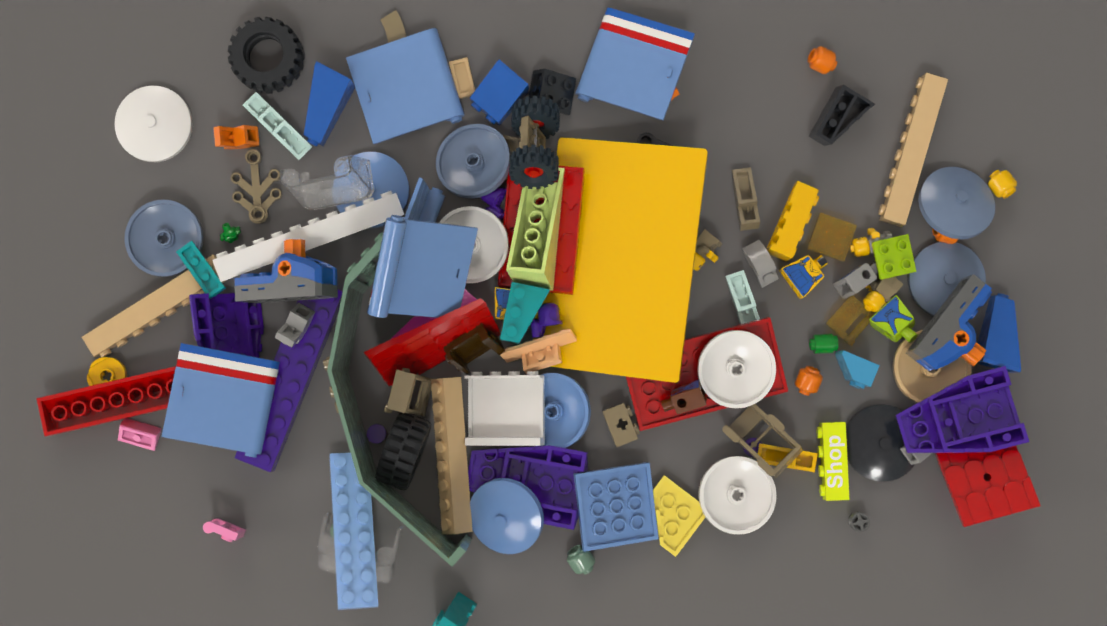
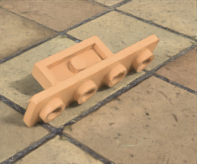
(540, 352)

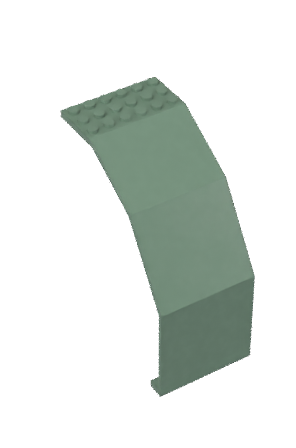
(356, 283)

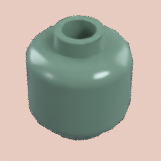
(580, 561)

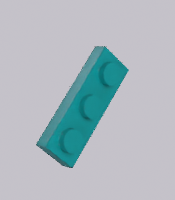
(200, 269)

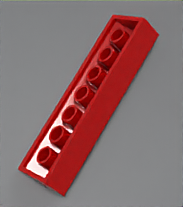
(106, 402)

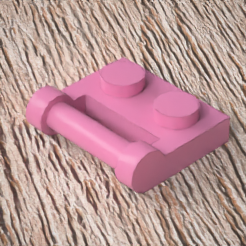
(227, 530)

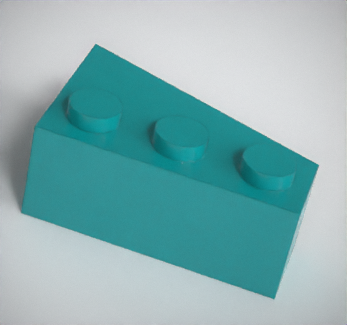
(521, 309)
(457, 612)

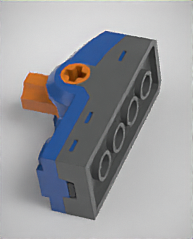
(291, 279)
(949, 332)

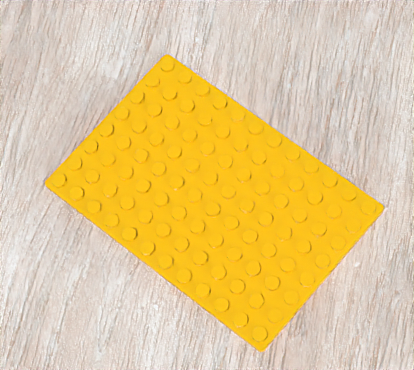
(631, 257)

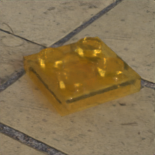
(831, 237)

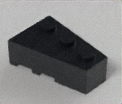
(839, 114)

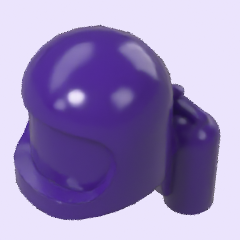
(494, 200)
(548, 316)

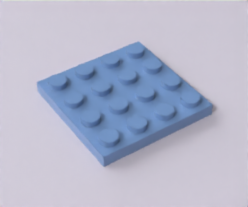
(615, 506)

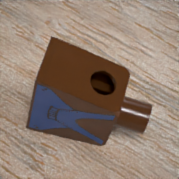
(693, 397)

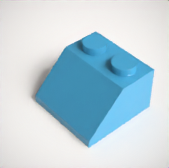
(856, 369)

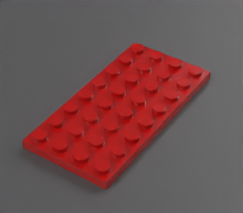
(649, 393)

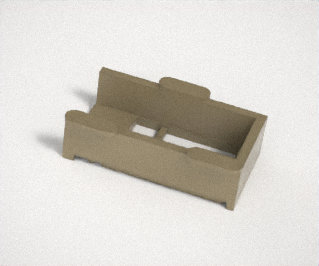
(402, 393)
(747, 422)

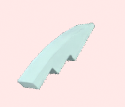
(277, 126)
(742, 297)

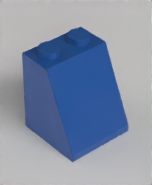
(499, 93)

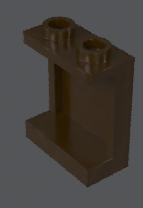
(471, 346)

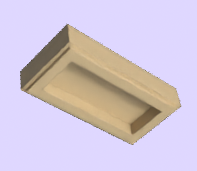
(462, 77)

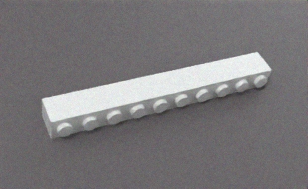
(314, 234)

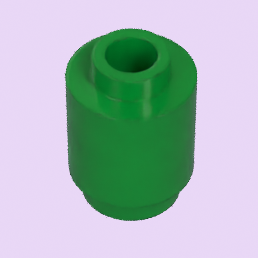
(823, 343)

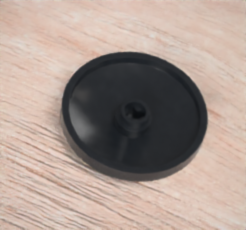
(876, 444)

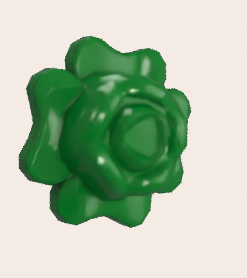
(230, 233)

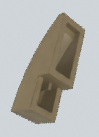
(745, 199)

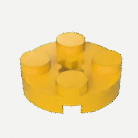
(104, 364)

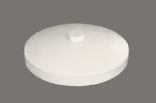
(153, 123)
(490, 244)
(736, 369)
(737, 495)

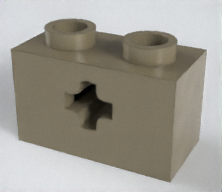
(612, 418)

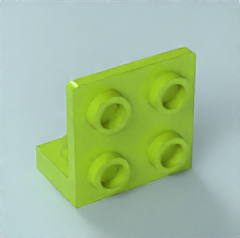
(893, 256)

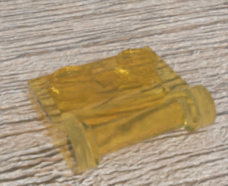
(846, 316)

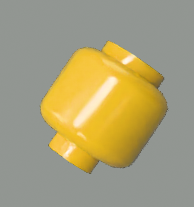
(1002, 183)

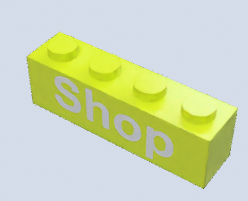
(833, 461)

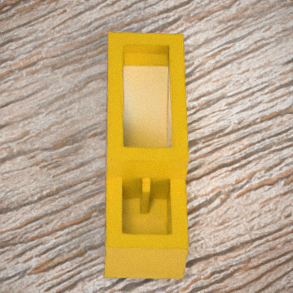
(774, 455)

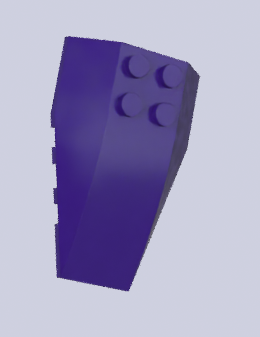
(227, 324)
(965, 417)
(542, 469)

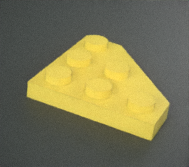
(676, 515)

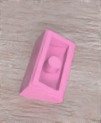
(139, 434)

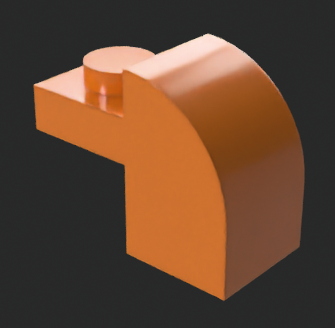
(237, 137)

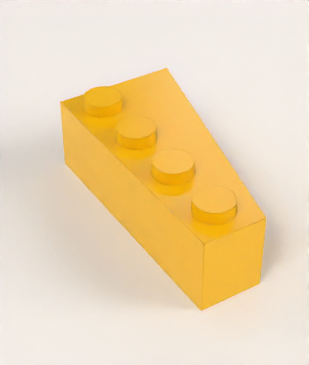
(792, 221)

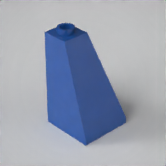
(326, 102)
(1000, 335)

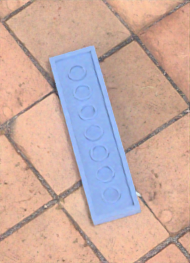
(352, 536)

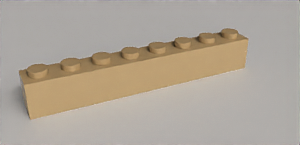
(913, 149)
(143, 314)
(451, 455)

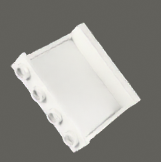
(506, 409)

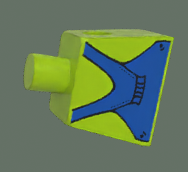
(894, 321)

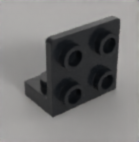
(555, 87)

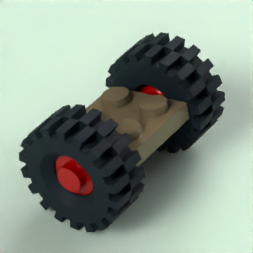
(535, 122)

